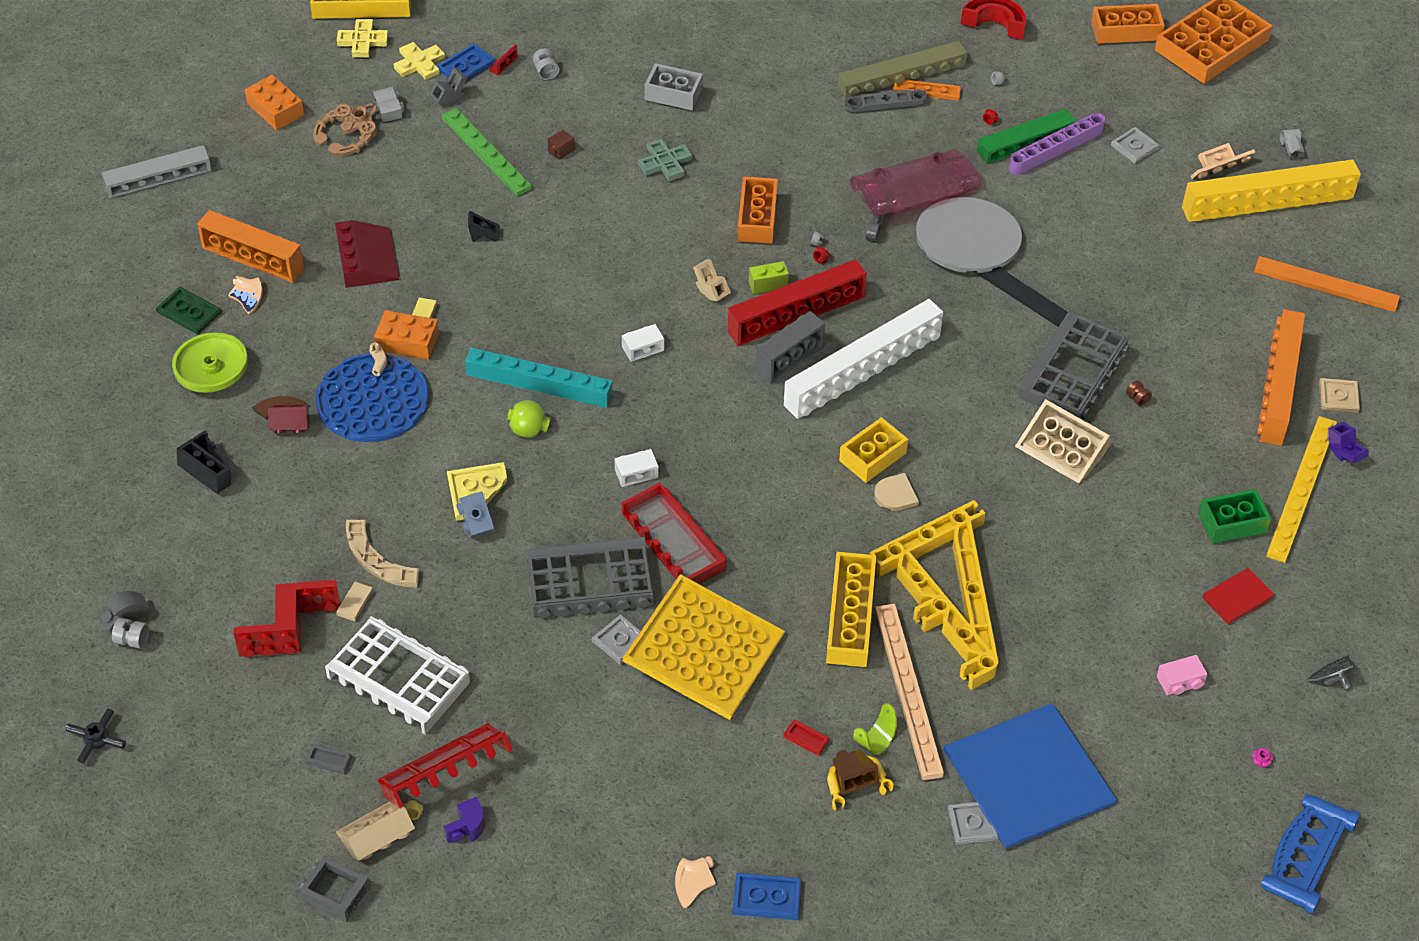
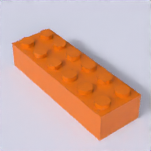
(251, 246)

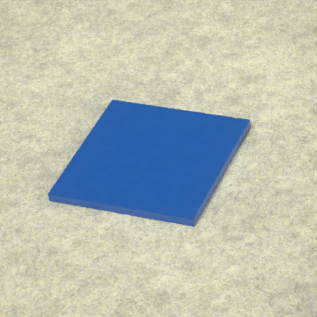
(1029, 775)

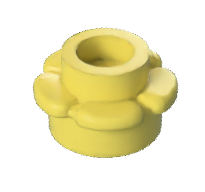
(413, 809)

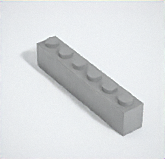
(156, 171)

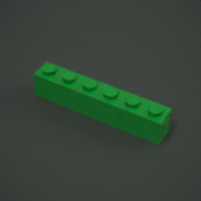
(1018, 137)

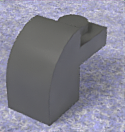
(450, 91)
(124, 605)

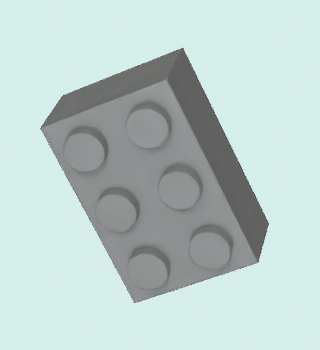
(673, 86)

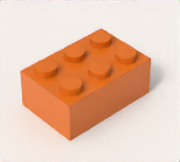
(274, 102)
(407, 334)

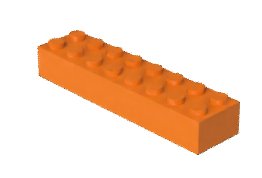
(1281, 377)

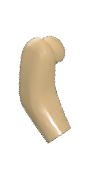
(379, 357)

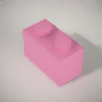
(1182, 675)

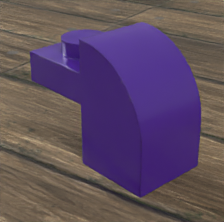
(1344, 445)
(470, 822)

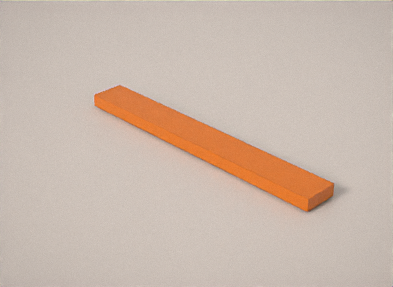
(1327, 284)

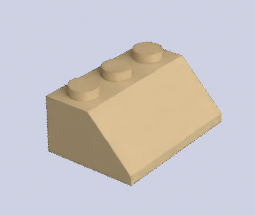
(375, 830)

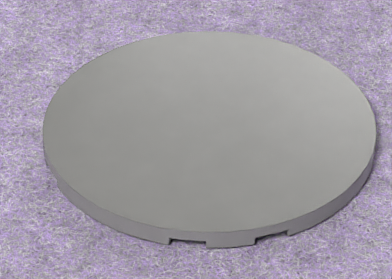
(968, 234)

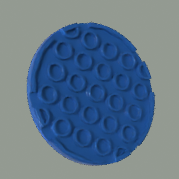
(372, 406)

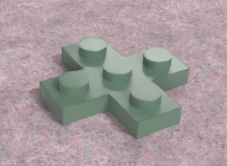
(665, 160)

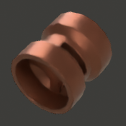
(1138, 393)

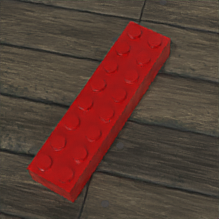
(785, 305)

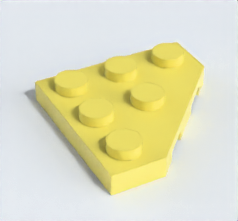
(476, 479)

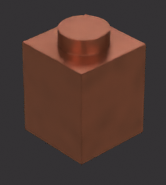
(561, 144)

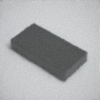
(328, 759)

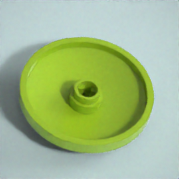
(210, 362)

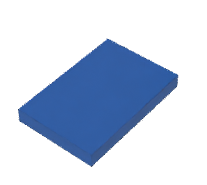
(470, 62)
(766, 896)

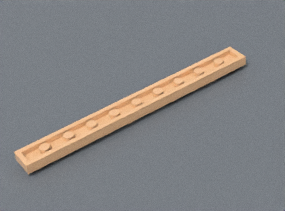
(909, 692)

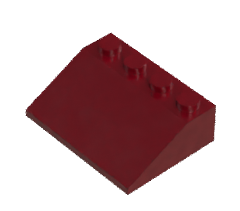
(366, 253)

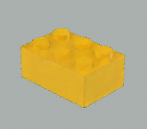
(873, 450)

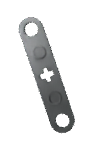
(877, 100)

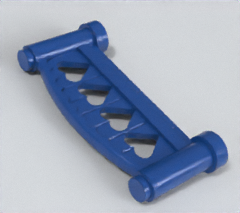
(1301, 889)

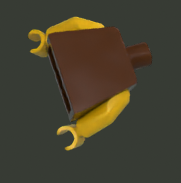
(853, 772)

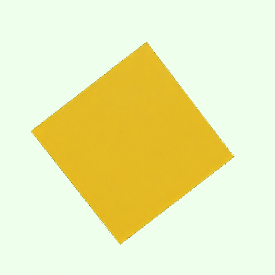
(704, 646)

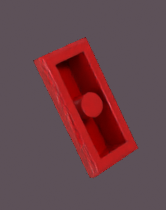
(504, 61)

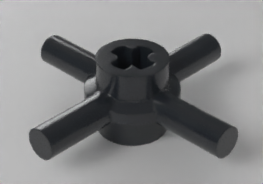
(95, 735)

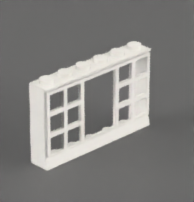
(381, 693)

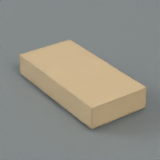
(354, 601)

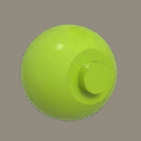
(527, 419)

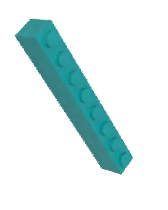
(539, 377)

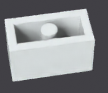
(642, 342)
(636, 468)

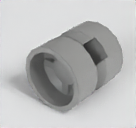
(545, 64)
(130, 633)

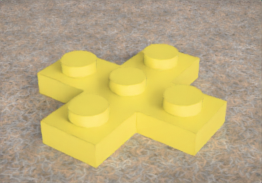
(362, 38)
(419, 60)

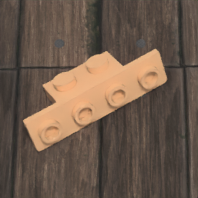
(1218, 158)

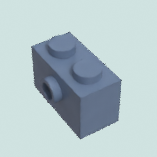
(475, 514)

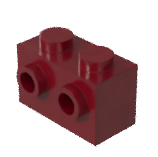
(288, 418)

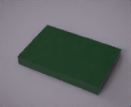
(188, 310)

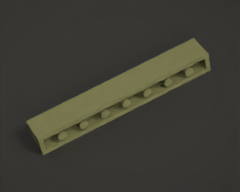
(902, 68)

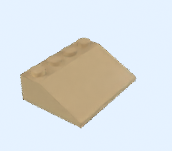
(1064, 442)

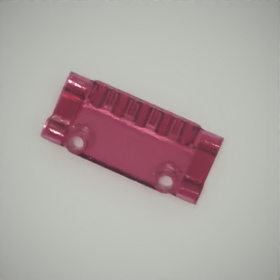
(917, 182)

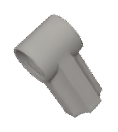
(1292, 140)

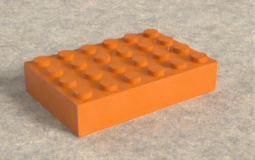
(1213, 38)

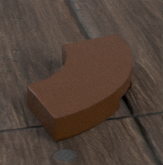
(262, 407)

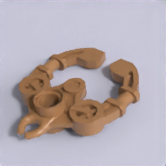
(353, 119)

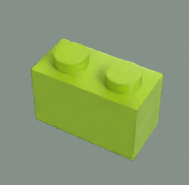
(768, 277)

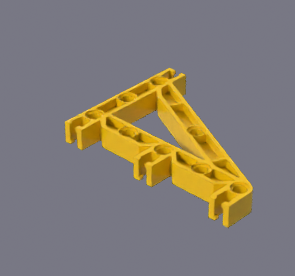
(969, 636)

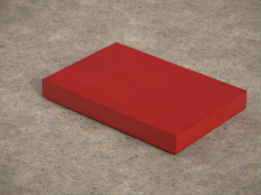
(1238, 596)

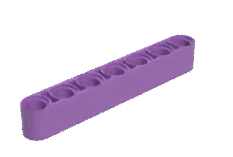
(1056, 144)

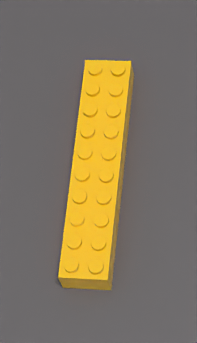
(1270, 190)

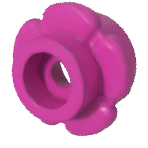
(1260, 761)

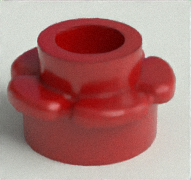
(990, 117)
(821, 255)

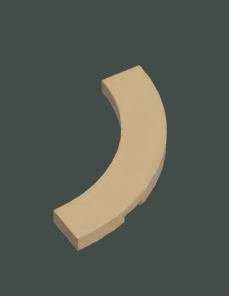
(373, 561)

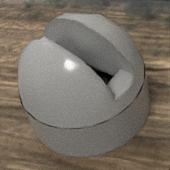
(997, 78)
(815, 239)

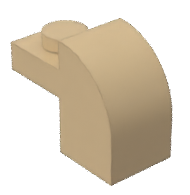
(708, 282)

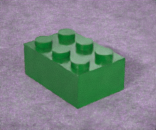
(1234, 516)

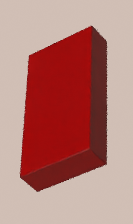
(806, 737)

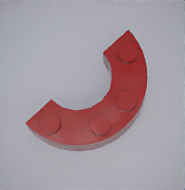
(1002, 11)

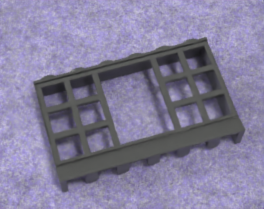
(1086, 329)
(595, 602)

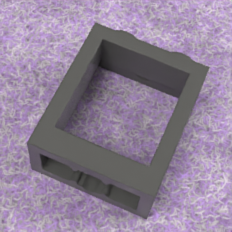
(351, 900)

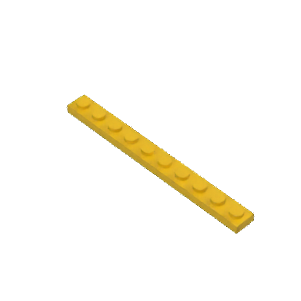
(1300, 491)

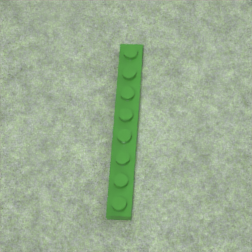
(486, 152)

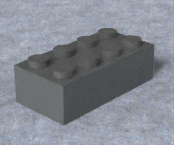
(789, 347)

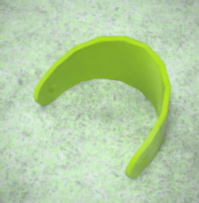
(881, 733)

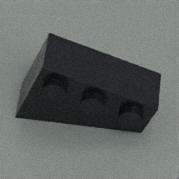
(204, 462)

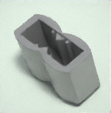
(388, 104)

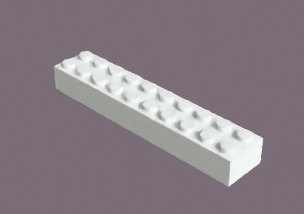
(862, 359)

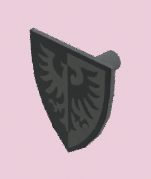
(1334, 672)

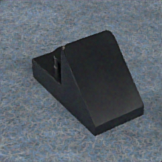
(481, 226)

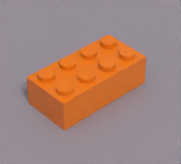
(1127, 23)
(757, 210)

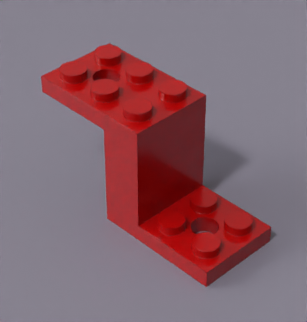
(286, 632)

